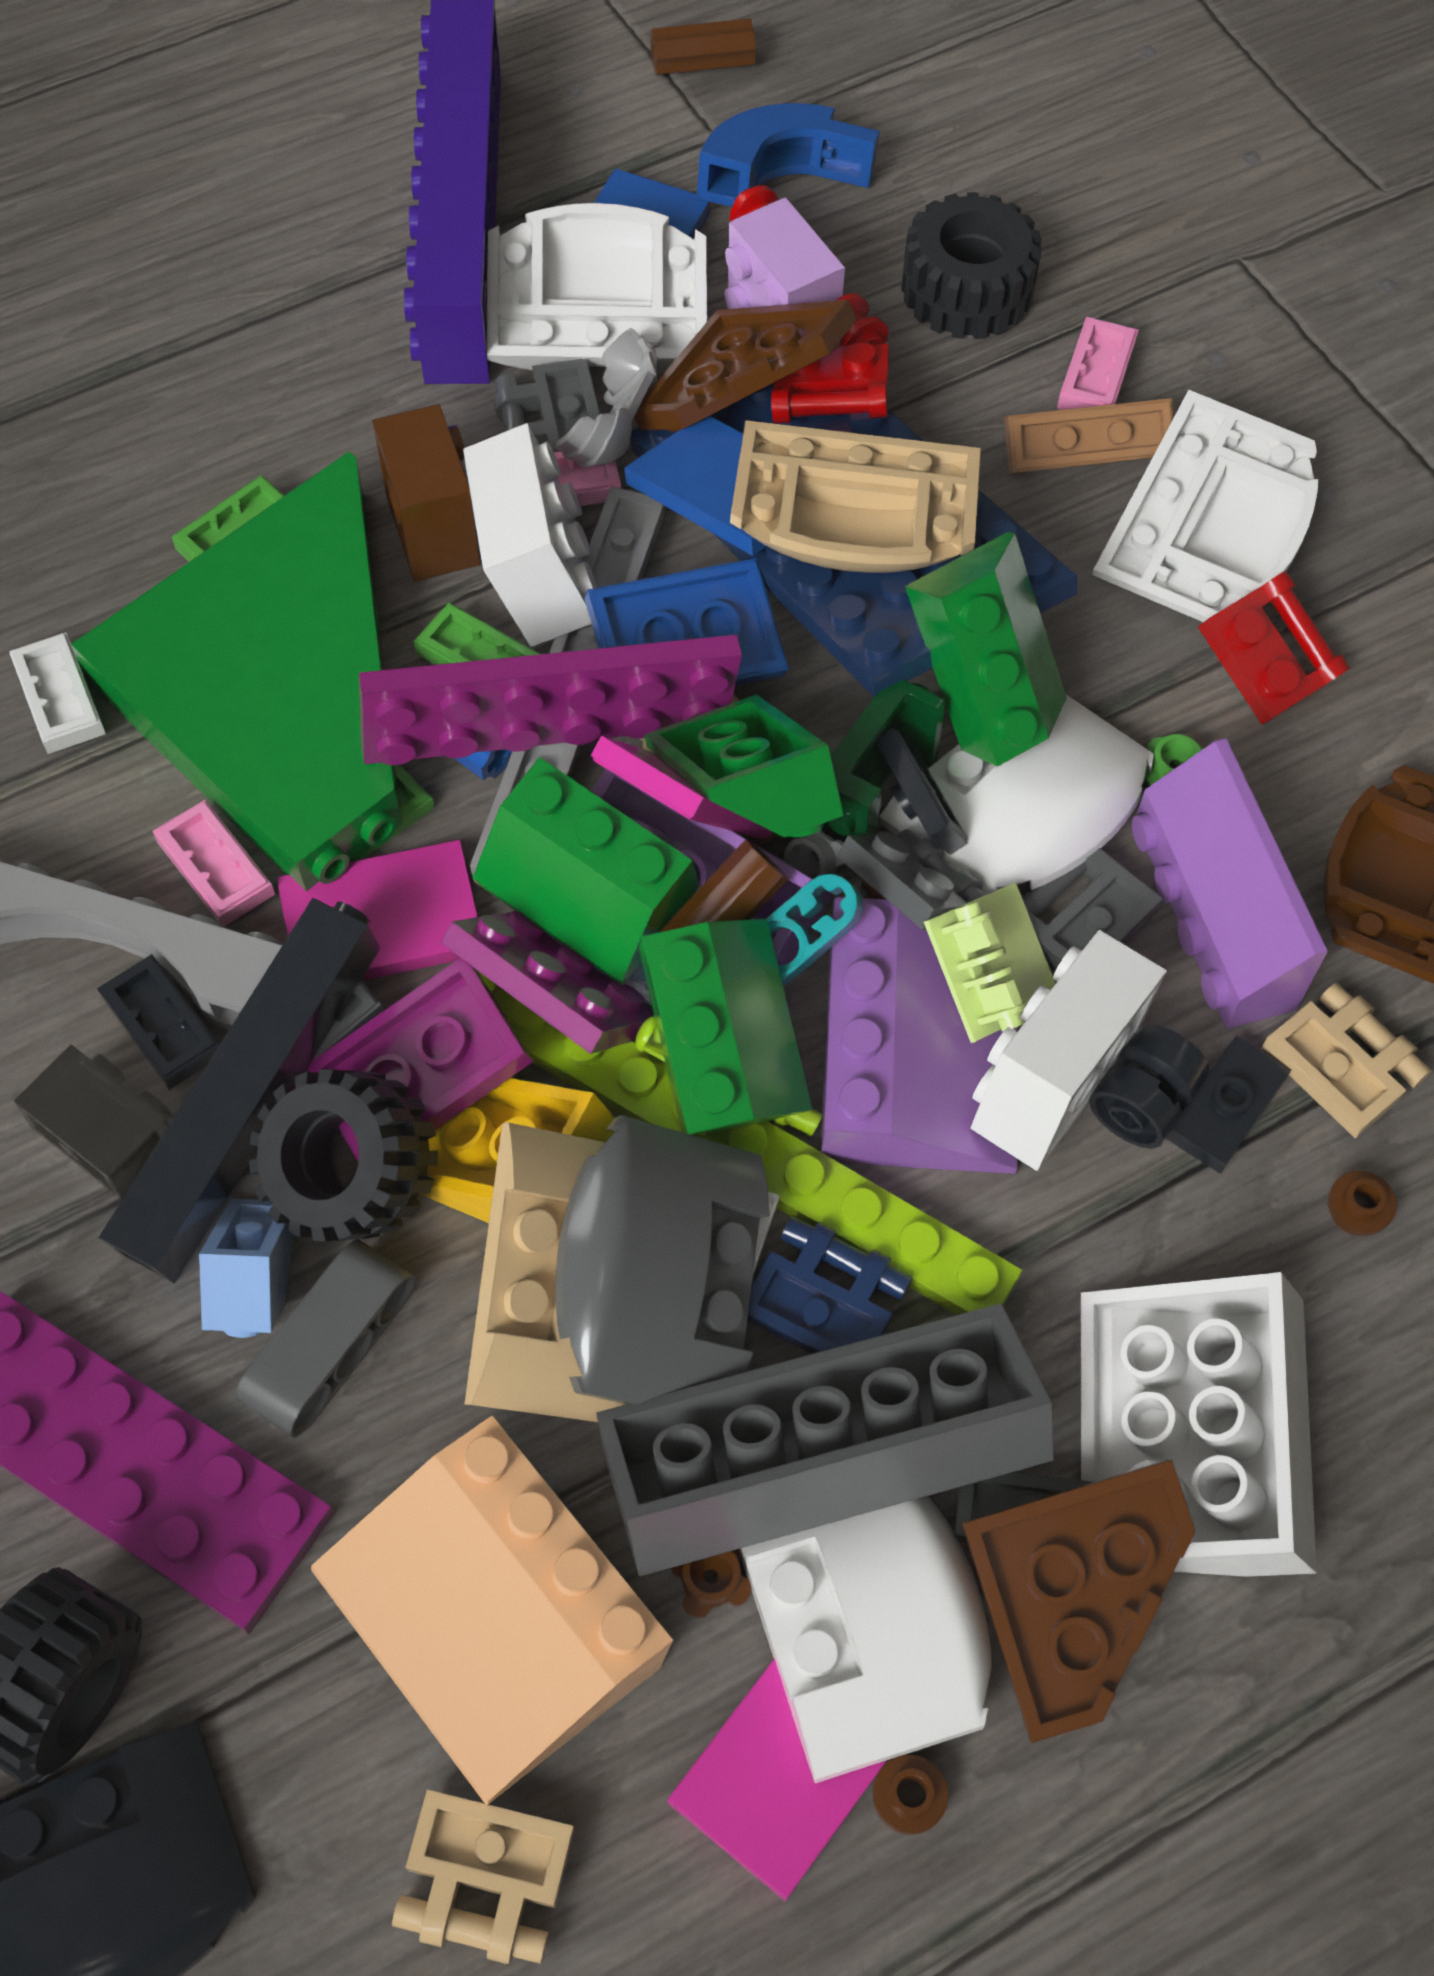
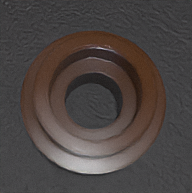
(1350, 1215)
(897, 1815)

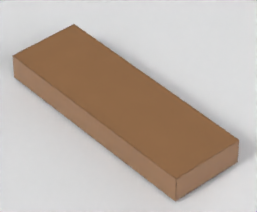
(1086, 435)

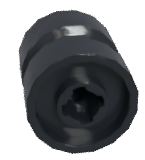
(1149, 1086)

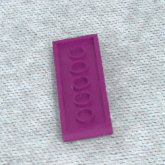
(542, 698)
(148, 1472)

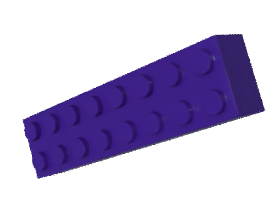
(454, 191)

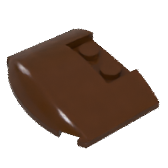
(1384, 875)

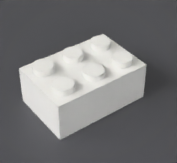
(530, 533)
(1063, 1047)

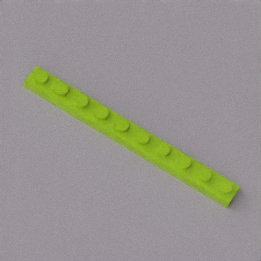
(808, 1183)

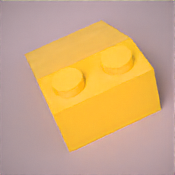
(471, 1139)

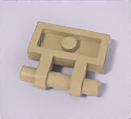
(1336, 1069)
(488, 1851)

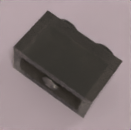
(94, 1117)

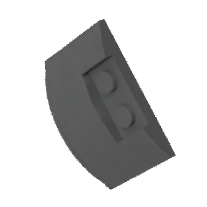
(658, 1262)

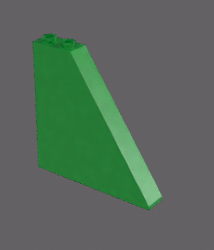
(253, 677)

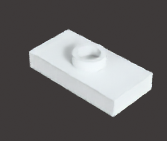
(57, 693)

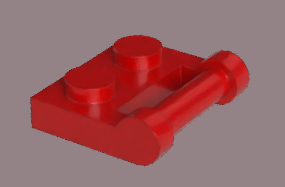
(840, 383)
(1258, 654)

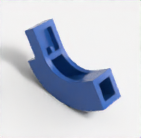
(783, 142)

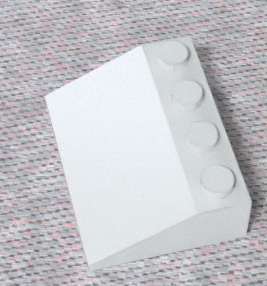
(1221, 1391)

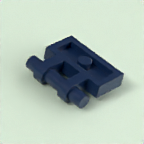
(814, 1311)

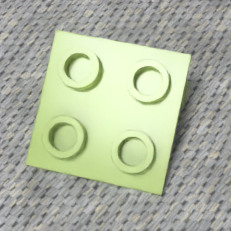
(990, 960)

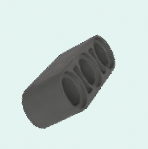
(325, 1338)

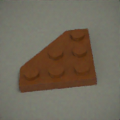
(739, 355)
(1078, 1588)

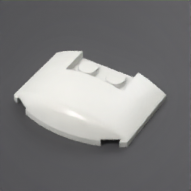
(586, 276)
(1213, 510)
(1041, 807)
(874, 1634)

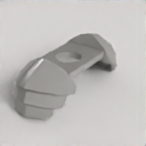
(628, 378)

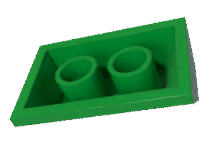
(990, 651)
(755, 765)
(583, 870)
(724, 1025)

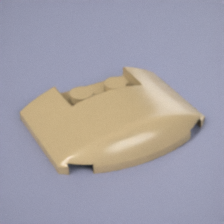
(856, 497)
(516, 1339)

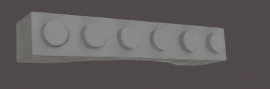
(198, 953)

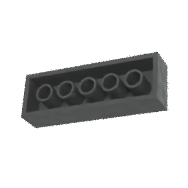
(825, 1438)

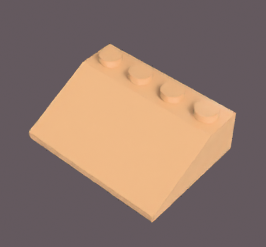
(492, 1609)

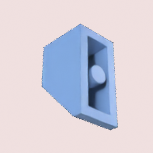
(244, 1270)

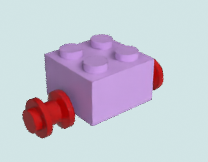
(783, 261)

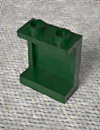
(860, 764)

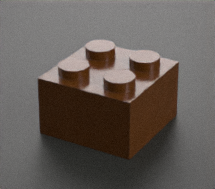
(427, 491)

